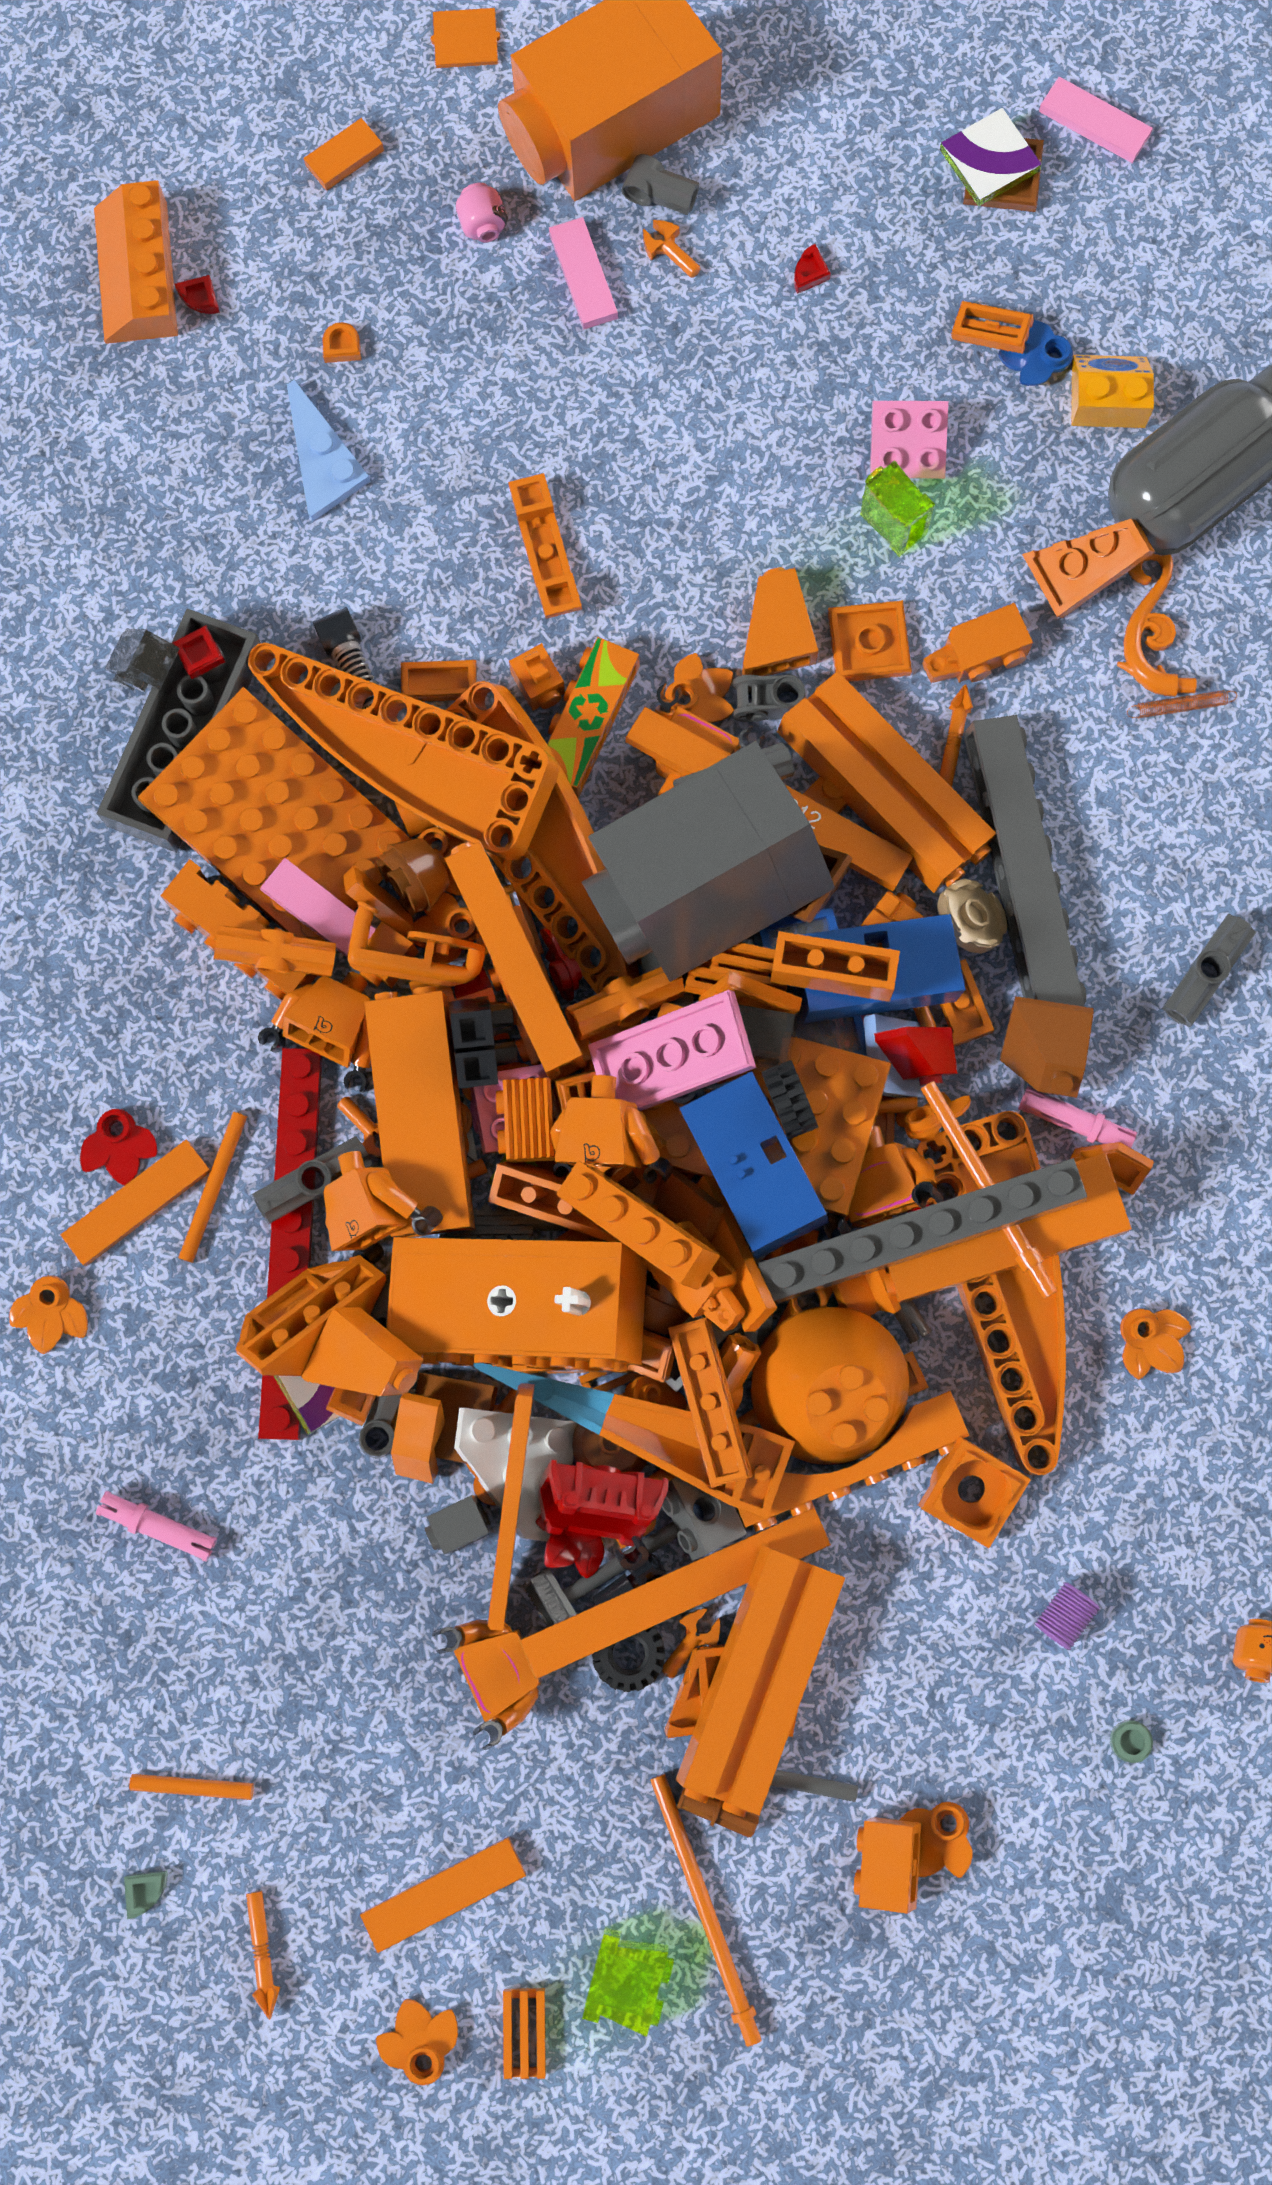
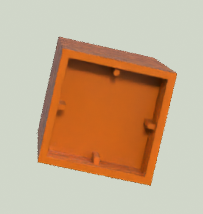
(610, 89)

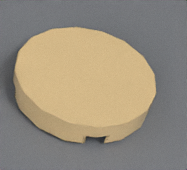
(975, 915)

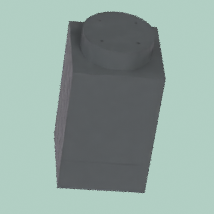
(706, 864)

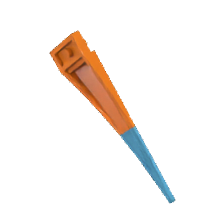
(662, 1437)

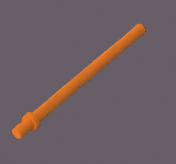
(743, 2012)

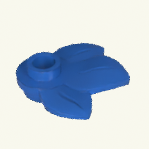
(1035, 362)

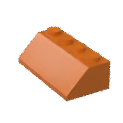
(135, 264)

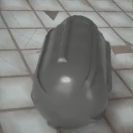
(1197, 464)

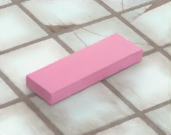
(1095, 119)
(583, 273)
(311, 904)

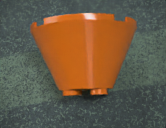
(830, 1384)

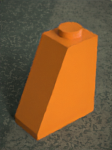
(779, 626)
(361, 1356)

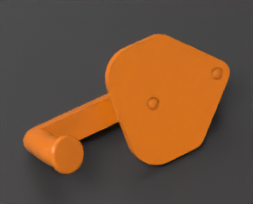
(409, 967)

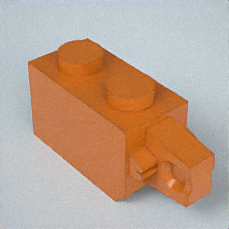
(981, 646)
(715, 1294)

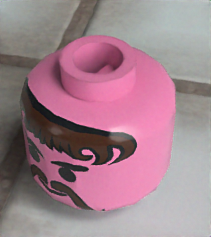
(481, 212)

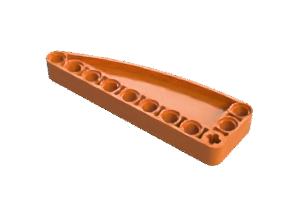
(426, 773)
(559, 848)
(1028, 1322)

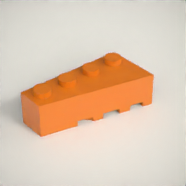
(207, 905)

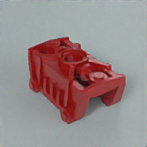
(599, 1501)

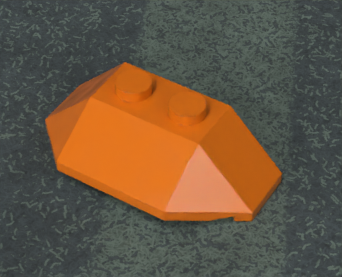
(287, 1325)

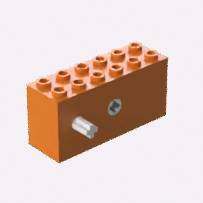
(518, 1302)

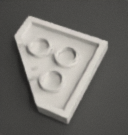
(485, 1443)

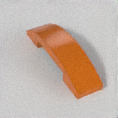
(544, 546)

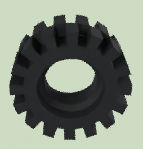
(789, 1099)
(636, 1678)

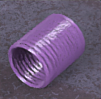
(1067, 1615)

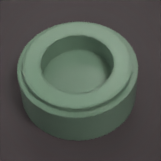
(1131, 1741)

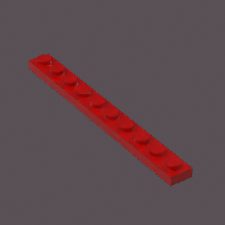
(293, 1232)

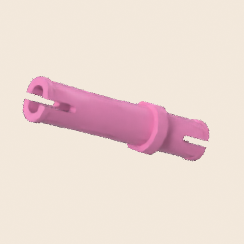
(1075, 1119)
(144, 1521)

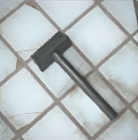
(555, 1603)

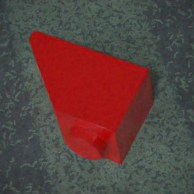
(919, 1052)

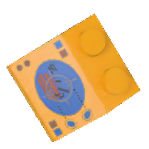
(1111, 391)

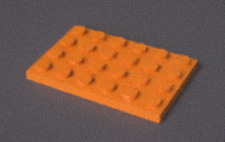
(261, 795)
(844, 1098)

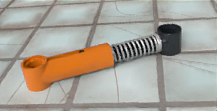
(342, 643)

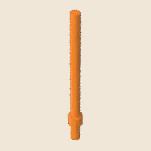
(1028, 1258)

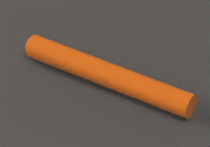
(191, 1786)

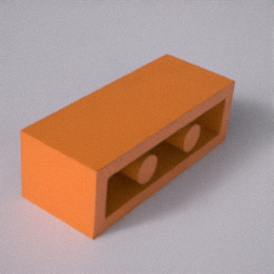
(835, 966)

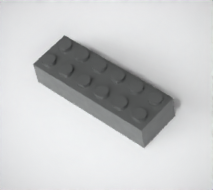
(170, 723)

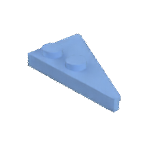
(326, 464)

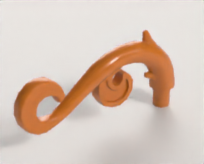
(1164, 633)

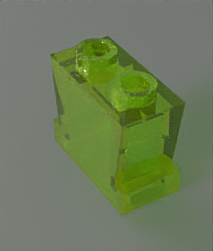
(896, 507)
(628, 1982)

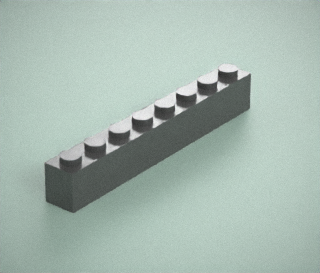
(1023, 861)
(924, 1231)

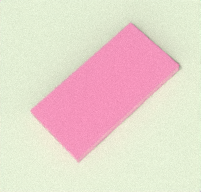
(676, 1052)

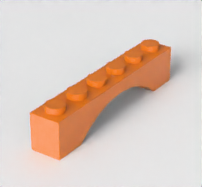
(924, 1429)

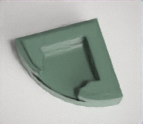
(143, 1891)

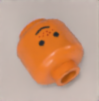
(1254, 1650)

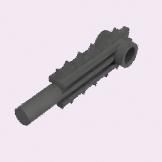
(502, 1225)

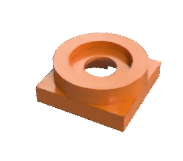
(986, 1516)

